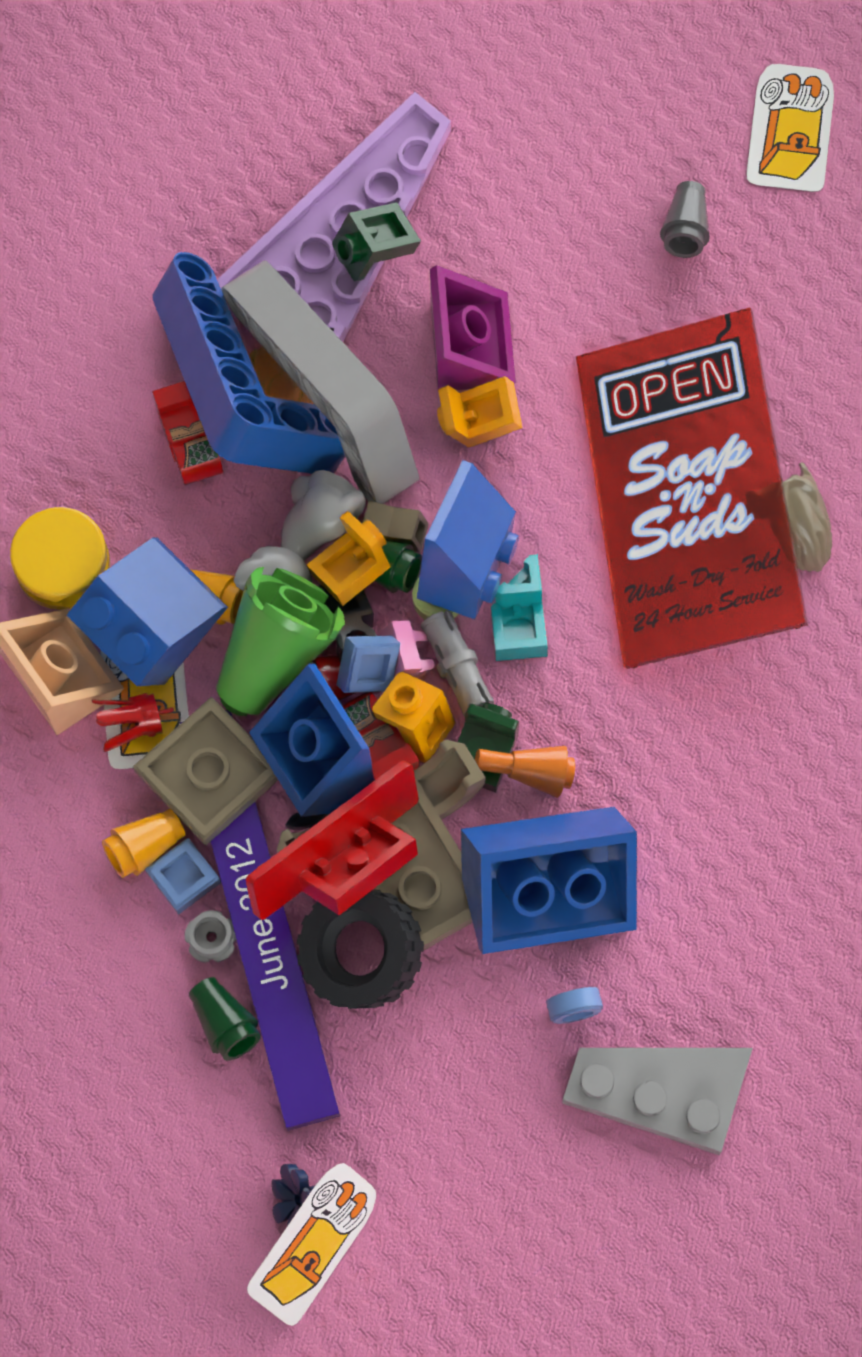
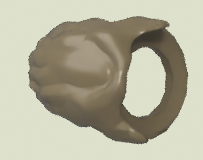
(808, 521)

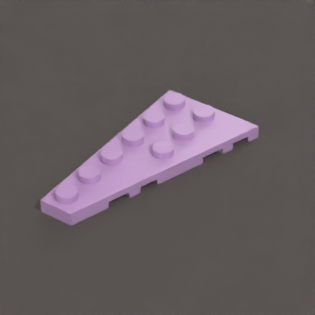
(378, 172)

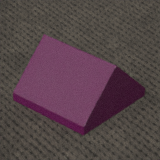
(469, 331)

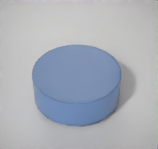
(574, 1005)

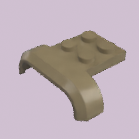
(433, 879)

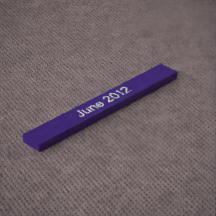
(274, 980)

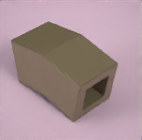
(398, 524)

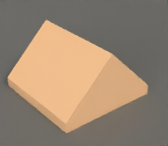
(57, 667)

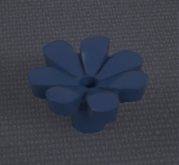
(291, 1190)

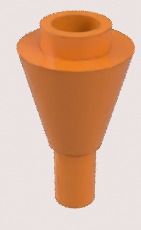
(540, 768)

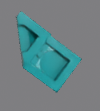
(519, 615)

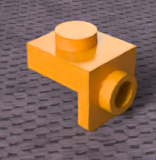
(479, 412)
(351, 560)

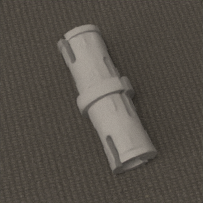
(456, 660)

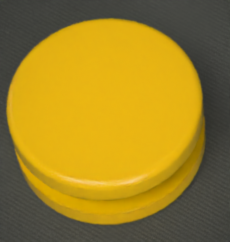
(58, 556)

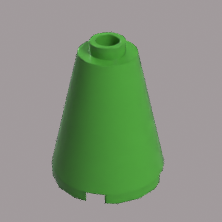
(273, 638)

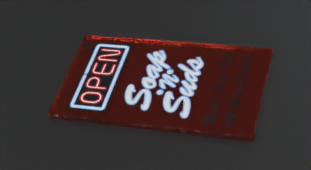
(690, 490)

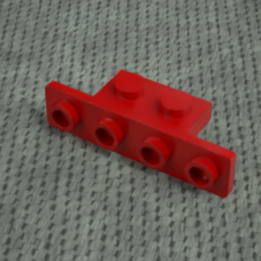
(344, 851)

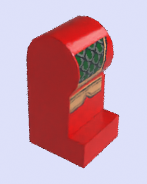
(186, 434)
(383, 739)

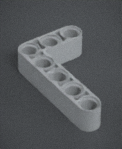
(331, 379)

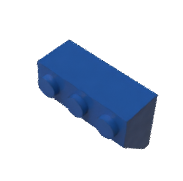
(550, 879)

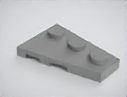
(662, 1090)

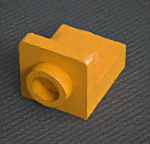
(418, 713)

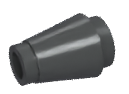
(686, 221)

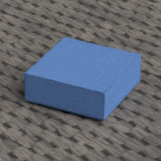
(368, 663)
(183, 876)

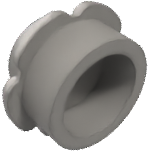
(200, 927)

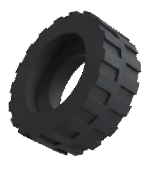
(395, 970)

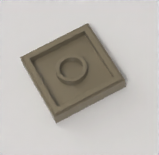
(207, 771)

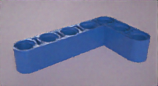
(224, 385)

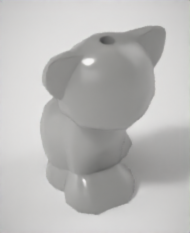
(308, 526)

